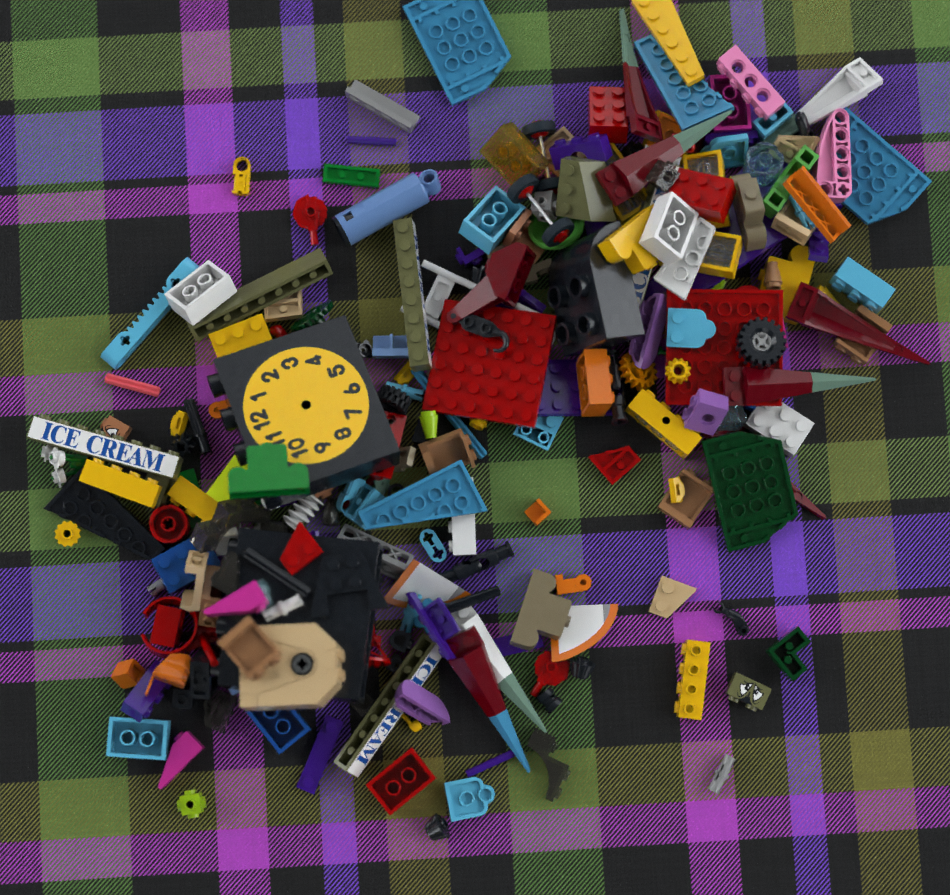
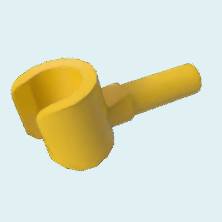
(415, 726)

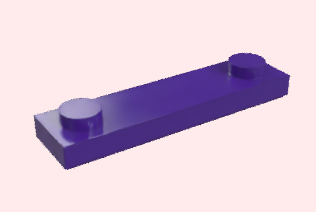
(320, 754)

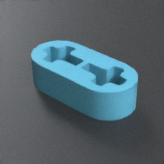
(429, 548)

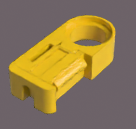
(241, 178)

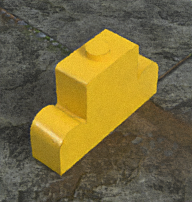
(625, 245)
(792, 272)

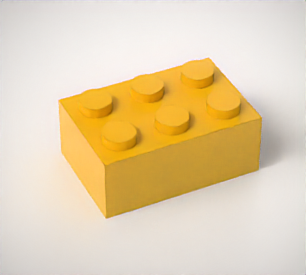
(240, 335)

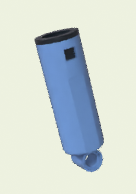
(385, 206)

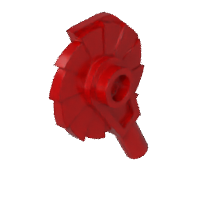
(310, 214)
(549, 672)

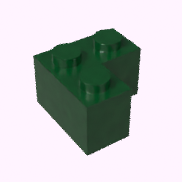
(784, 653)

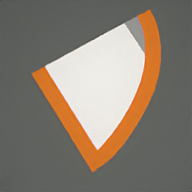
(425, 582)
(585, 629)

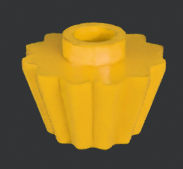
(685, 370)
(74, 536)

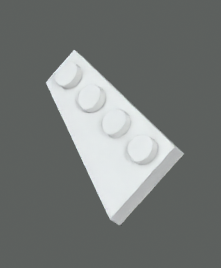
(681, 274)

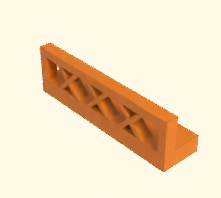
(817, 204)

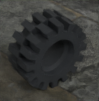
(393, 399)

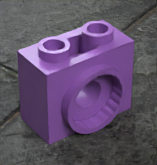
(705, 412)

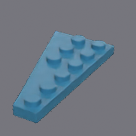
(437, 496)

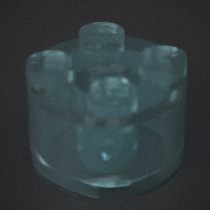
(764, 163)

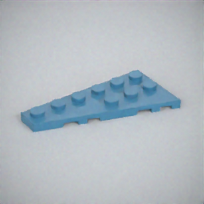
(687, 104)

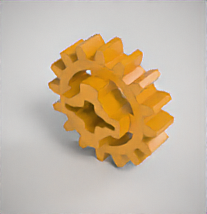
(635, 375)

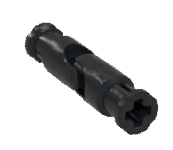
(619, 405)
(467, 568)

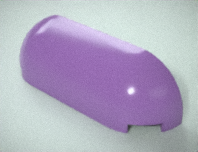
(653, 316)
(420, 703)

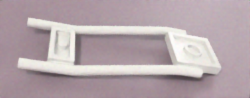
(441, 290)

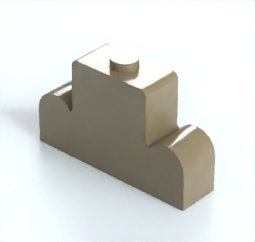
(749, 211)
(540, 612)

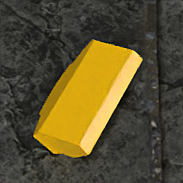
(404, 374)
(178, 423)
(677, 489)

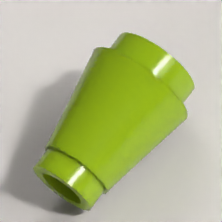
(429, 423)

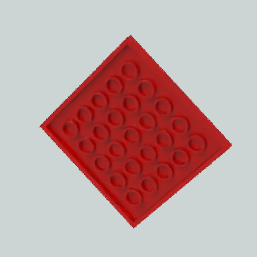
(729, 312)
(489, 385)

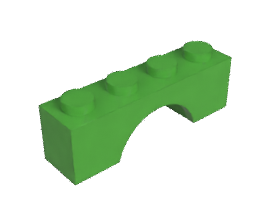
(777, 194)

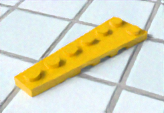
(670, 34)

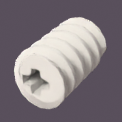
(302, 511)

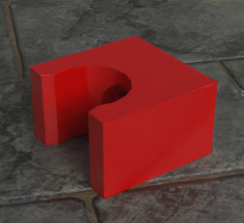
(168, 626)

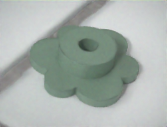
(382, 485)

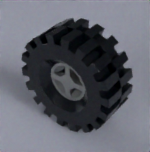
(767, 336)

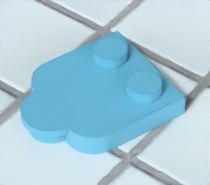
(732, 148)
(688, 328)
(467, 798)

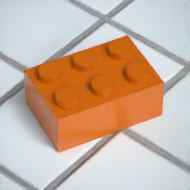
(594, 382)

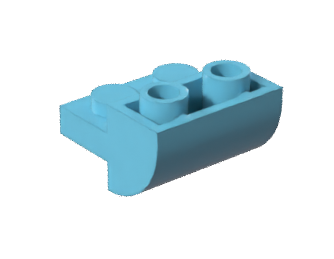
(543, 433)

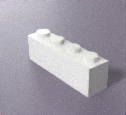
(463, 535)

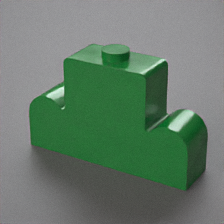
(268, 474)

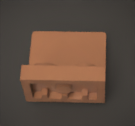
(520, 234)

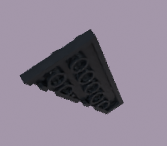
(104, 516)

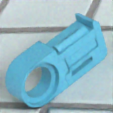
(350, 492)

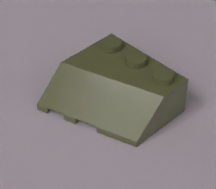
(581, 193)

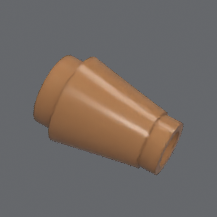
(772, 277)

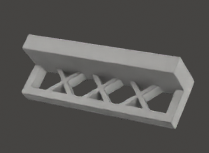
(382, 106)
(390, 565)

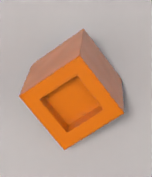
(537, 512)
(128, 673)

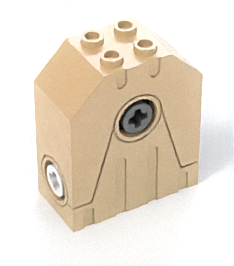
(286, 683)

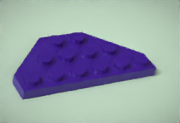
(561, 390)

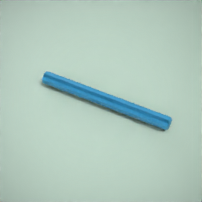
(456, 421)

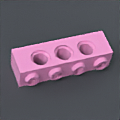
(736, 57)

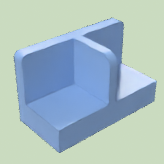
(390, 347)

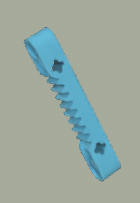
(117, 351)

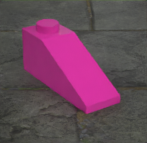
(243, 601)
(180, 755)

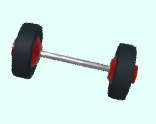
(539, 130)
(522, 190)

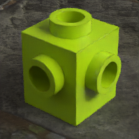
(198, 800)

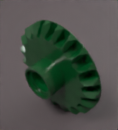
(313, 316)

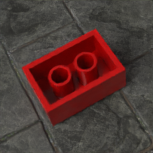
(608, 113)
(705, 193)
(401, 781)

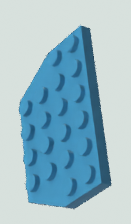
(459, 44)
(881, 176)

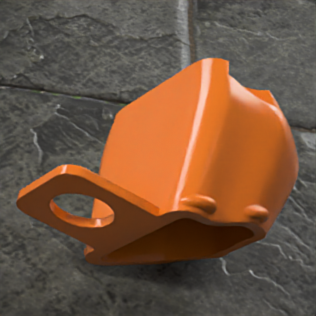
(172, 670)

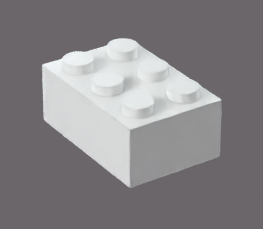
(669, 228)
(200, 292)
(781, 424)

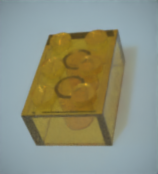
(513, 154)

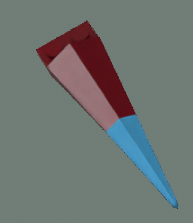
(478, 676)

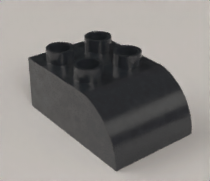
(592, 297)

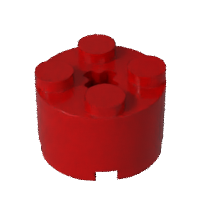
(166, 514)

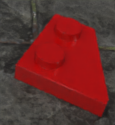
(615, 463)
(300, 550)

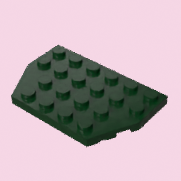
(749, 487)

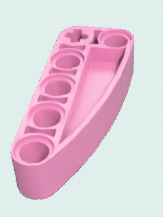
(828, 163)

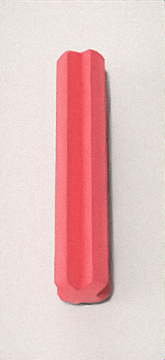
(132, 385)

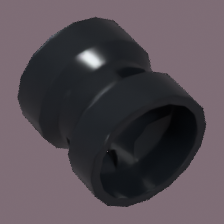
(549, 700)

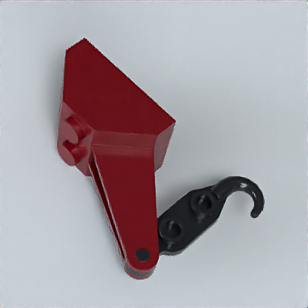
(503, 283)

